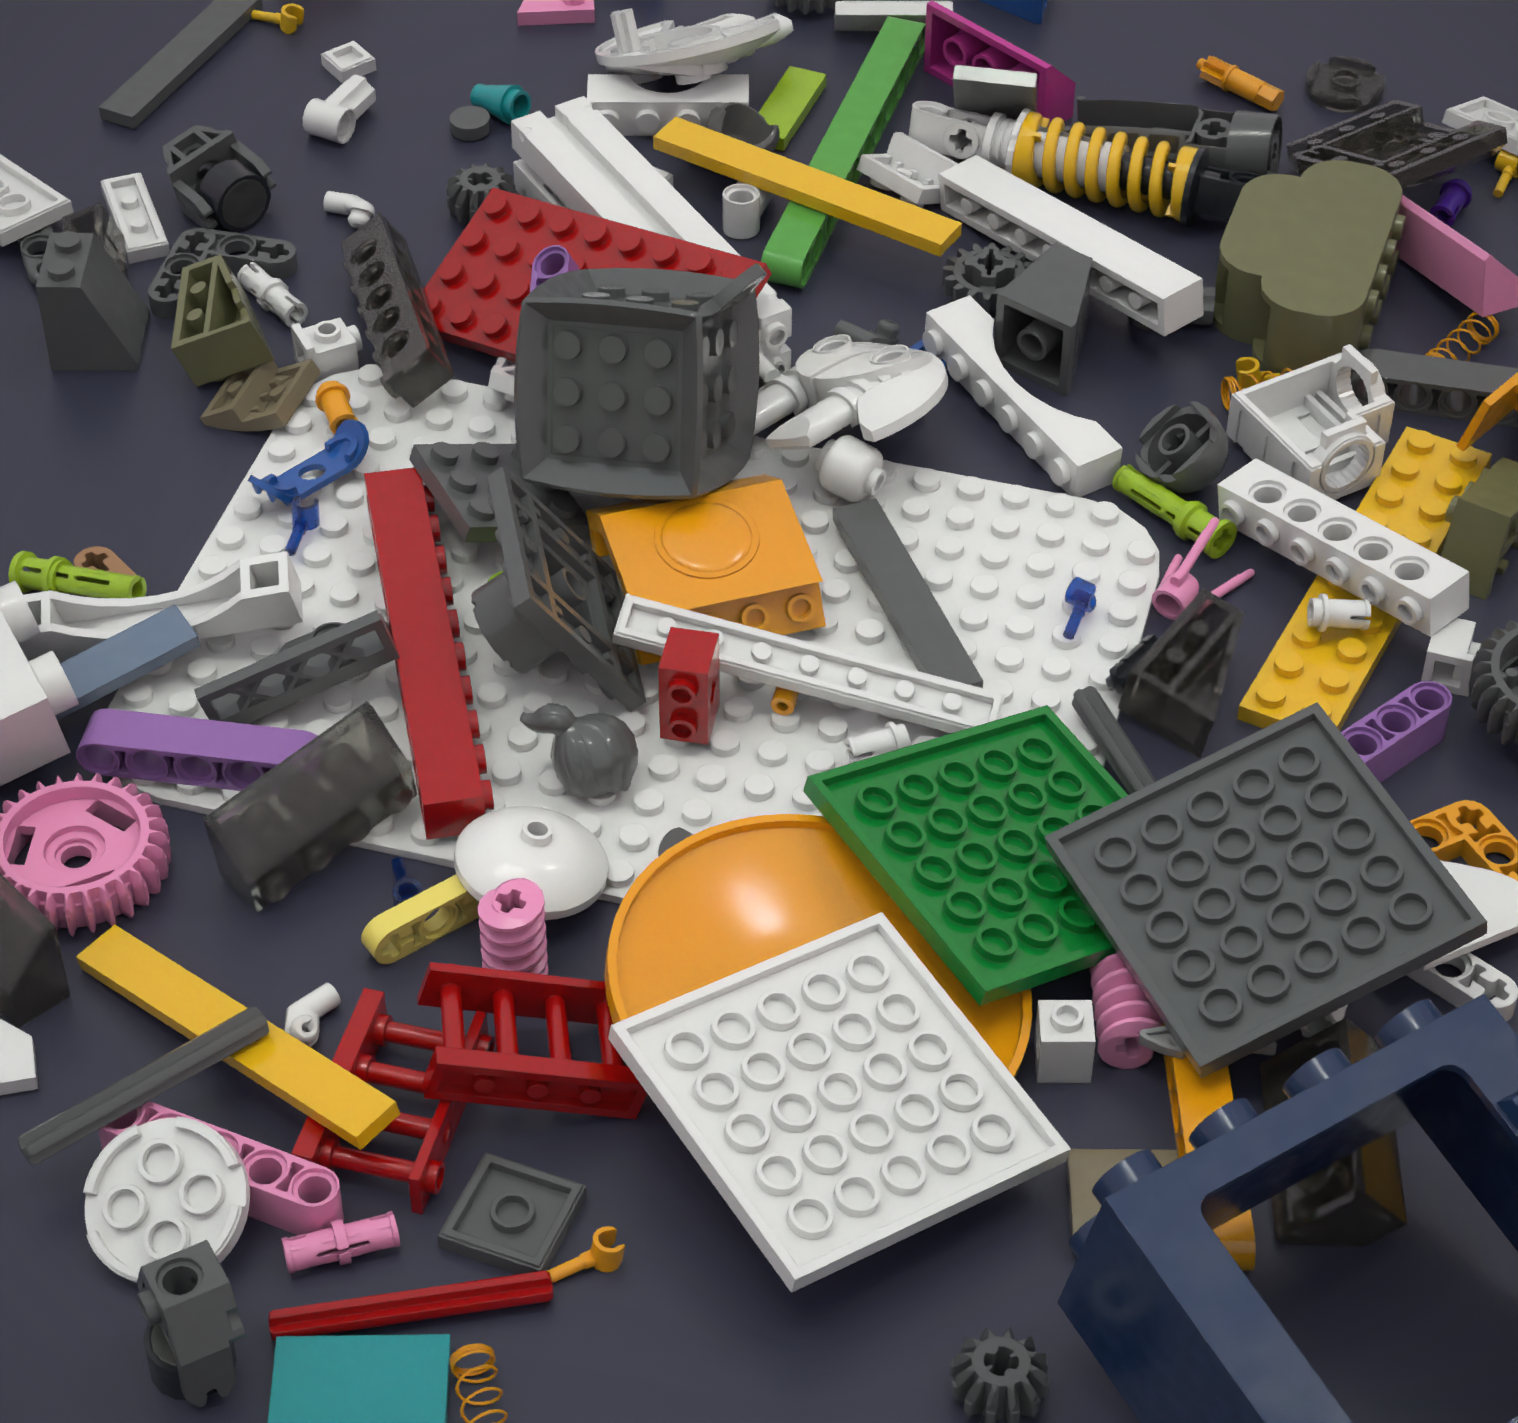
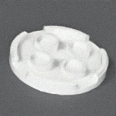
(163, 1192)

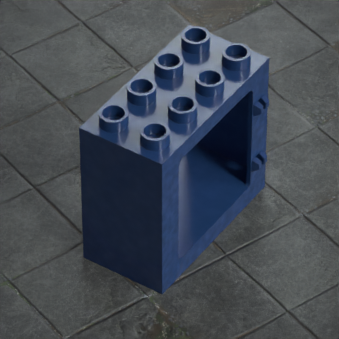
(1165, 1295)

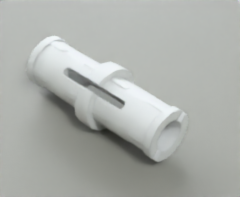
(272, 294)

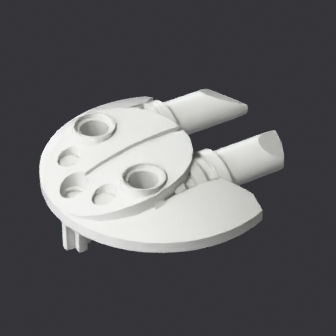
(686, 51)
(847, 385)

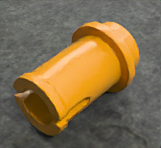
(334, 401)

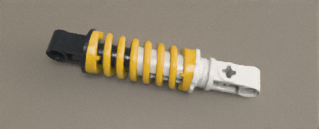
(1084, 163)

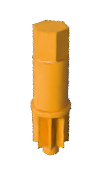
(1241, 83)

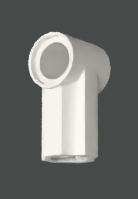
(337, 115)
(742, 209)

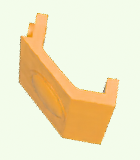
(716, 555)

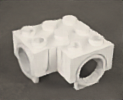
(1315, 424)

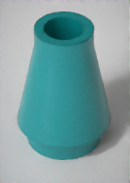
(502, 101)

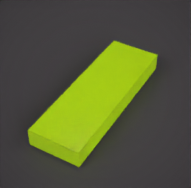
(792, 101)

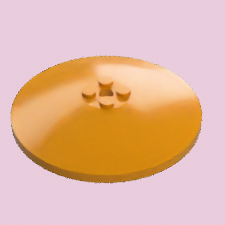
(755, 894)

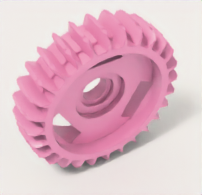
(79, 821)

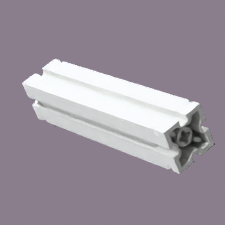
(594, 169)

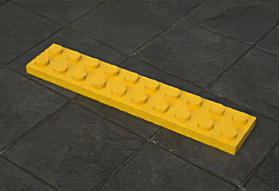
(1337, 663)

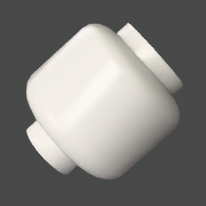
(850, 468)

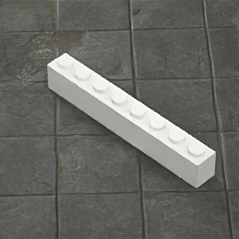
(1032, 221)

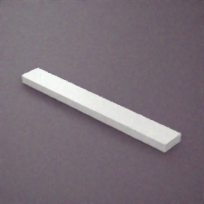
(815, 668)

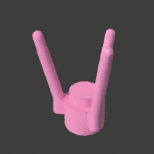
(1180, 587)

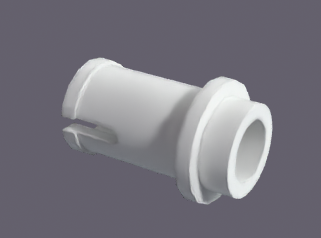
(1338, 613)
(877, 742)

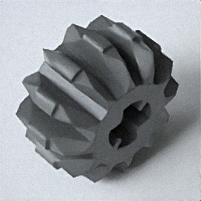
(471, 187)
(999, 1377)

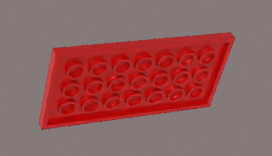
(489, 267)

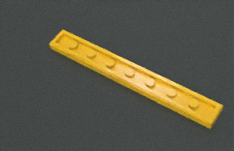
(808, 186)
(274, 1061)

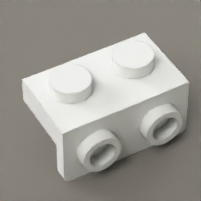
(907, 170)

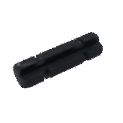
(1120, 671)

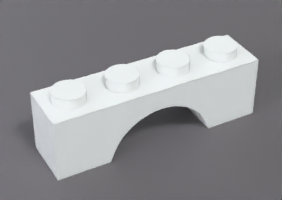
(645, 112)

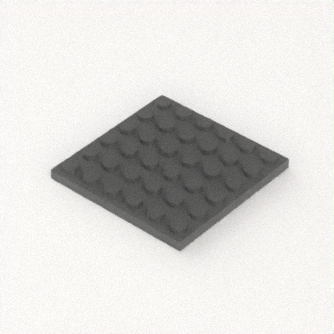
(1263, 888)

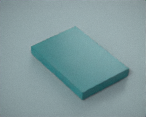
(361, 1379)

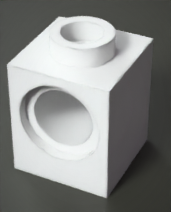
(1064, 1041)

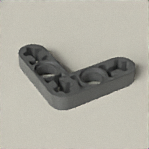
(274, 256)

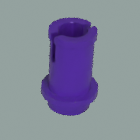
(1453, 197)

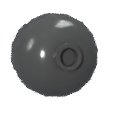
(1183, 448)

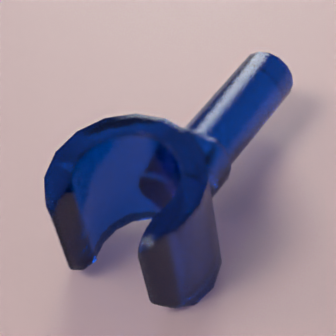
(302, 520)
(1080, 595)
(404, 886)

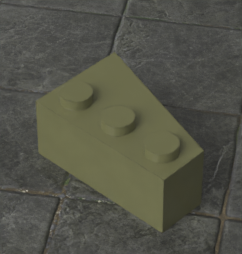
(216, 324)
(1484, 525)

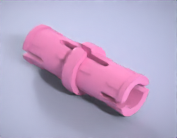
(340, 1242)

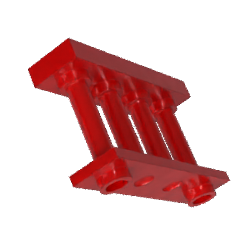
(356, 1053)
(517, 1079)

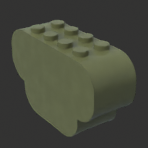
(1308, 262)

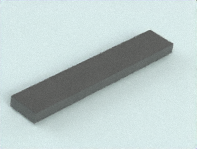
(177, 61)
(903, 593)

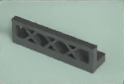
(299, 671)

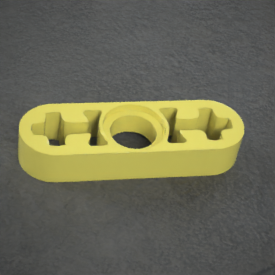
(404, 927)

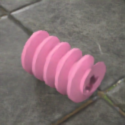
(514, 928)
(1120, 1014)

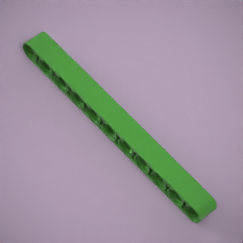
(853, 132)

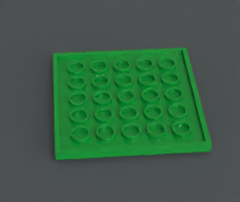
(963, 846)

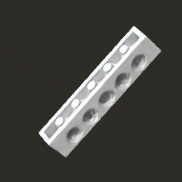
(1344, 547)

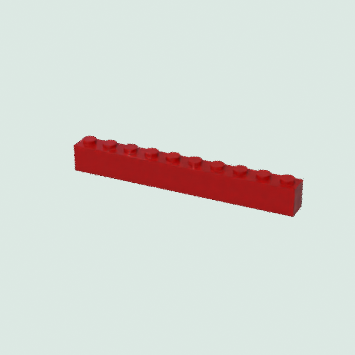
(429, 662)

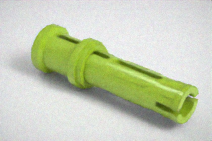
(1186, 517)
(61, 576)

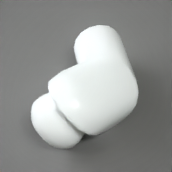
(348, 204)
(304, 1015)

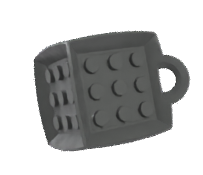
(637, 381)

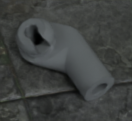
(885, 333)

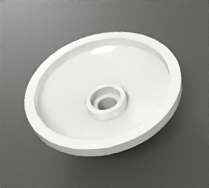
(536, 846)

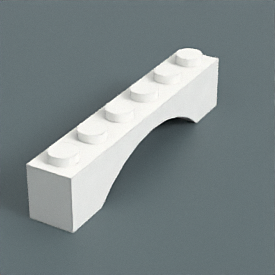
(1068, 447)
(243, 598)

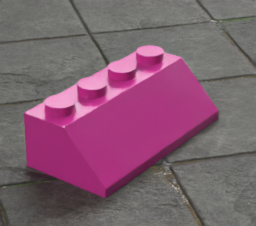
(957, 41)

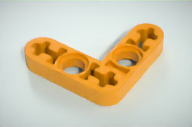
(1461, 839)

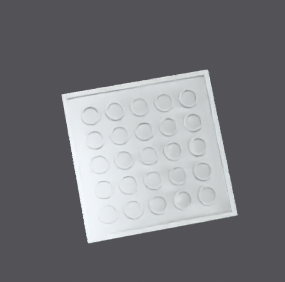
(837, 1099)

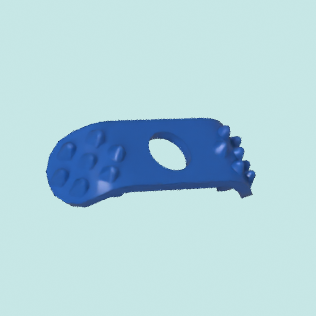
(338, 458)

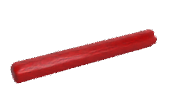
(411, 1305)

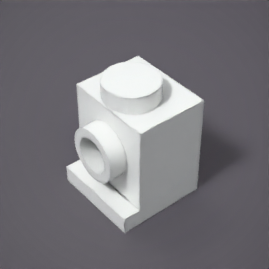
(329, 345)
(1452, 656)

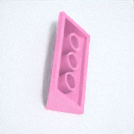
(1455, 262)

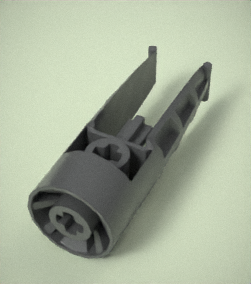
(1234, 140)

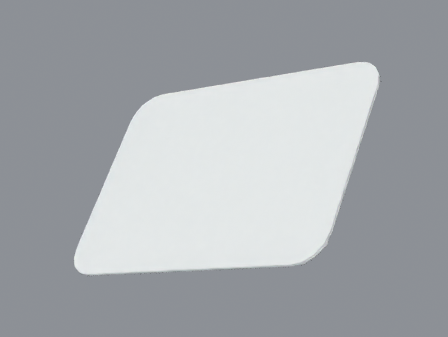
(983, 546)

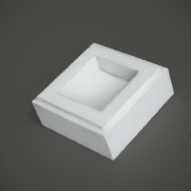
(347, 61)

